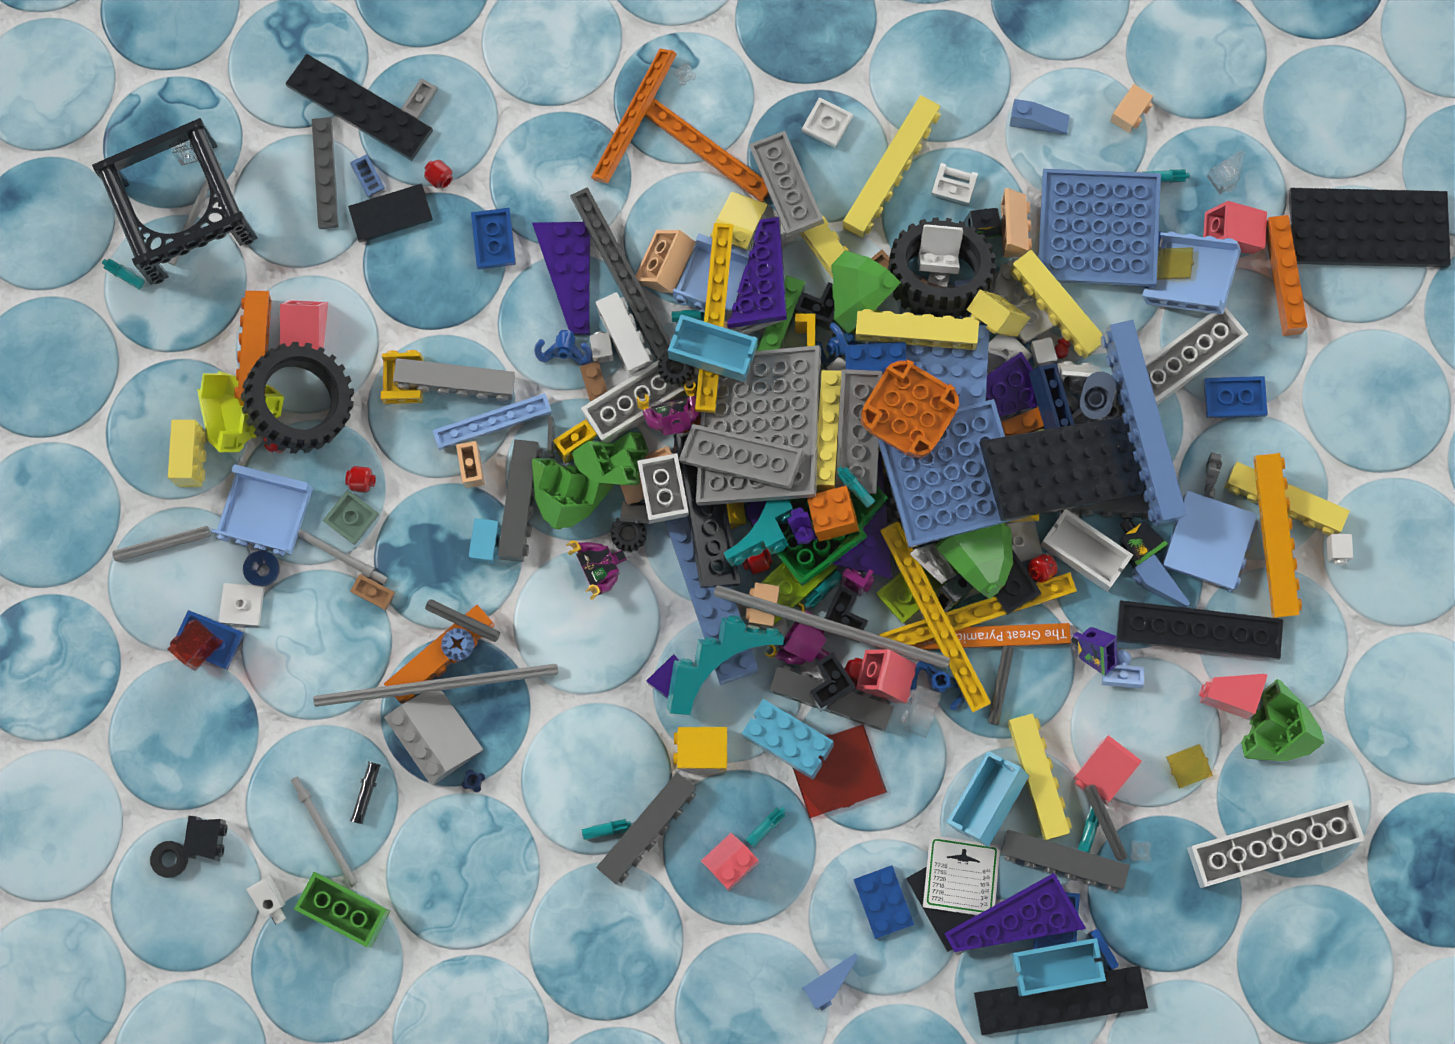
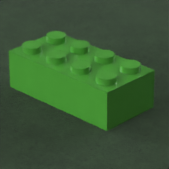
(342, 909)

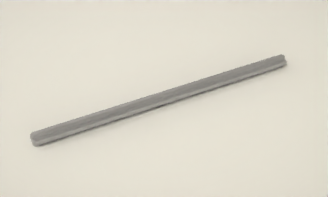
(831, 626)
(435, 685)

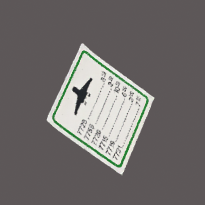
(961, 875)

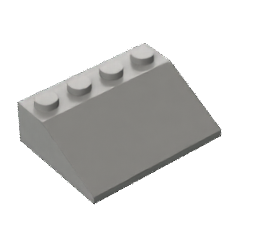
(433, 735)

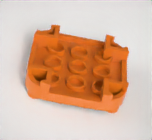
(909, 409)

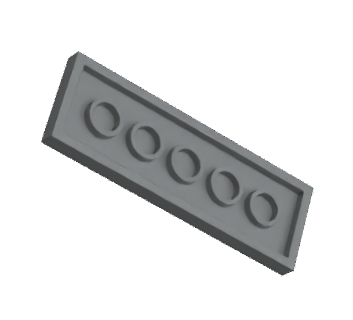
(786, 184)
(856, 446)
(741, 456)

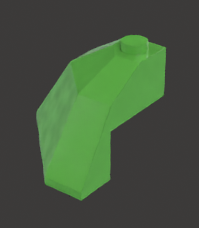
(857, 286)
(612, 461)
(565, 493)
(981, 557)
(1281, 727)

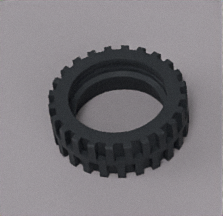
(941, 301)
(319, 365)

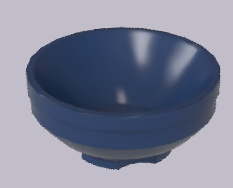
(254, 562)

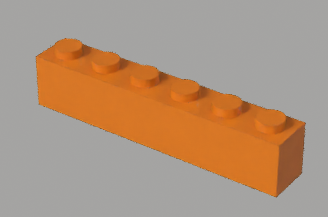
(1285, 276)
(254, 335)
(432, 660)

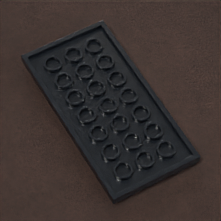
(1370, 227)
(1061, 468)

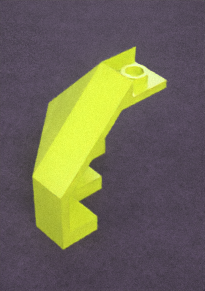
(223, 415)

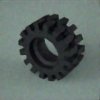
(670, 377)
(628, 545)

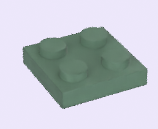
(351, 517)

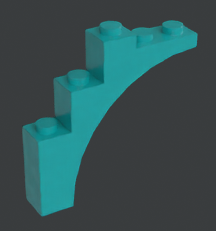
(765, 533)
(710, 653)

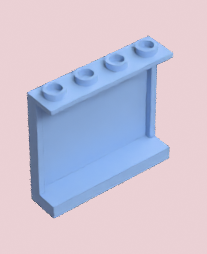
(1210, 275)
(694, 281)
(264, 510)
(1210, 541)

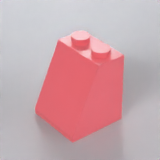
(1239, 223)
(303, 322)
(886, 675)
(1234, 694)
(1107, 768)
(730, 861)

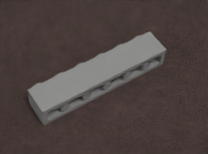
(454, 379)

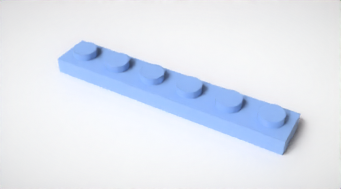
(492, 421)

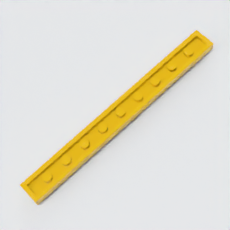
(715, 308)
(981, 612)
(935, 617)

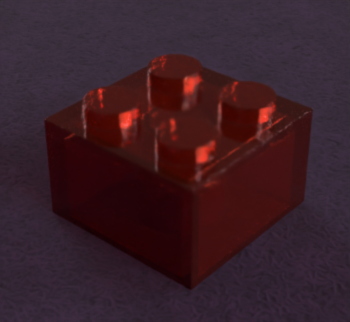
(194, 644)

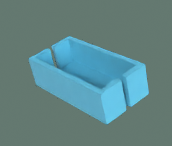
(712, 348)
(788, 739)
(988, 799)
(1058, 967)

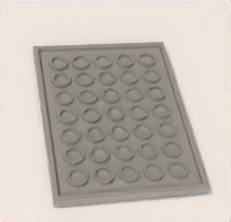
(772, 405)

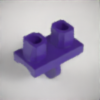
(801, 526)

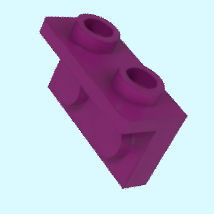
(853, 581)

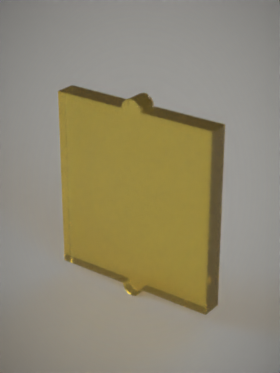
(1175, 263)
(1189, 766)

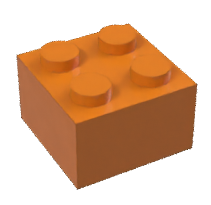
(833, 513)

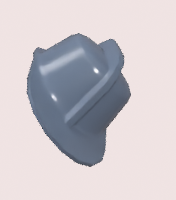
(1098, 395)

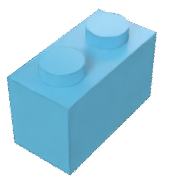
(485, 541)

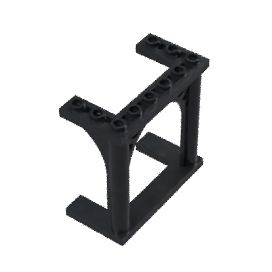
(233, 220)

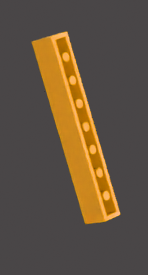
(1276, 535)

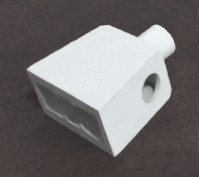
(261, 893)

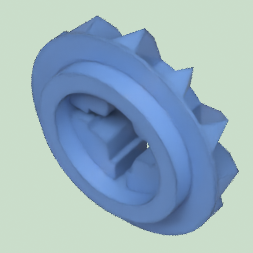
(455, 653)

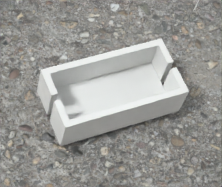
(623, 334)
(1086, 550)

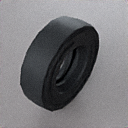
(156, 859)

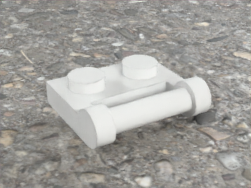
(952, 189)

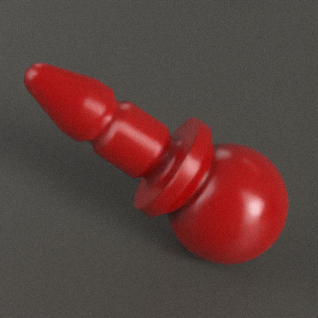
(1062, 348)

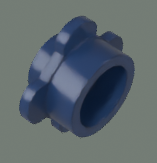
(470, 775)

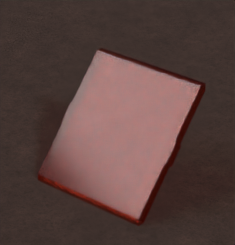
(846, 774)

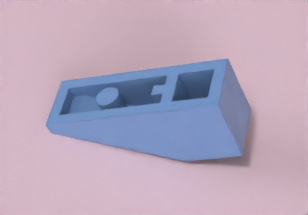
(1038, 117)
(1157, 580)
(827, 985)

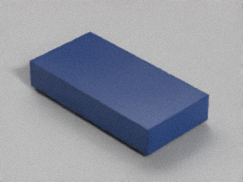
(1105, 951)

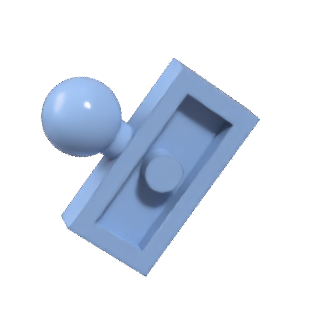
(1124, 675)

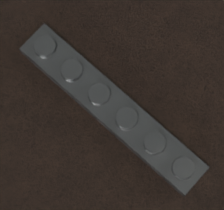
(325, 173)

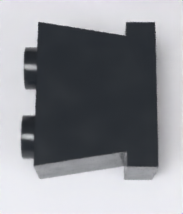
(204, 838)

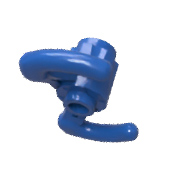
(835, 345)
(564, 348)
(938, 675)

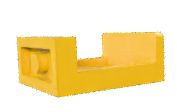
(806, 324)
(391, 393)
(701, 748)

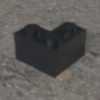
(822, 308)
(841, 609)
(836, 683)

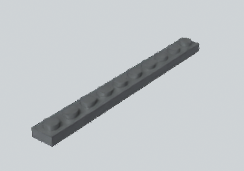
(621, 271)

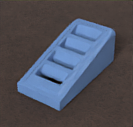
(363, 160)

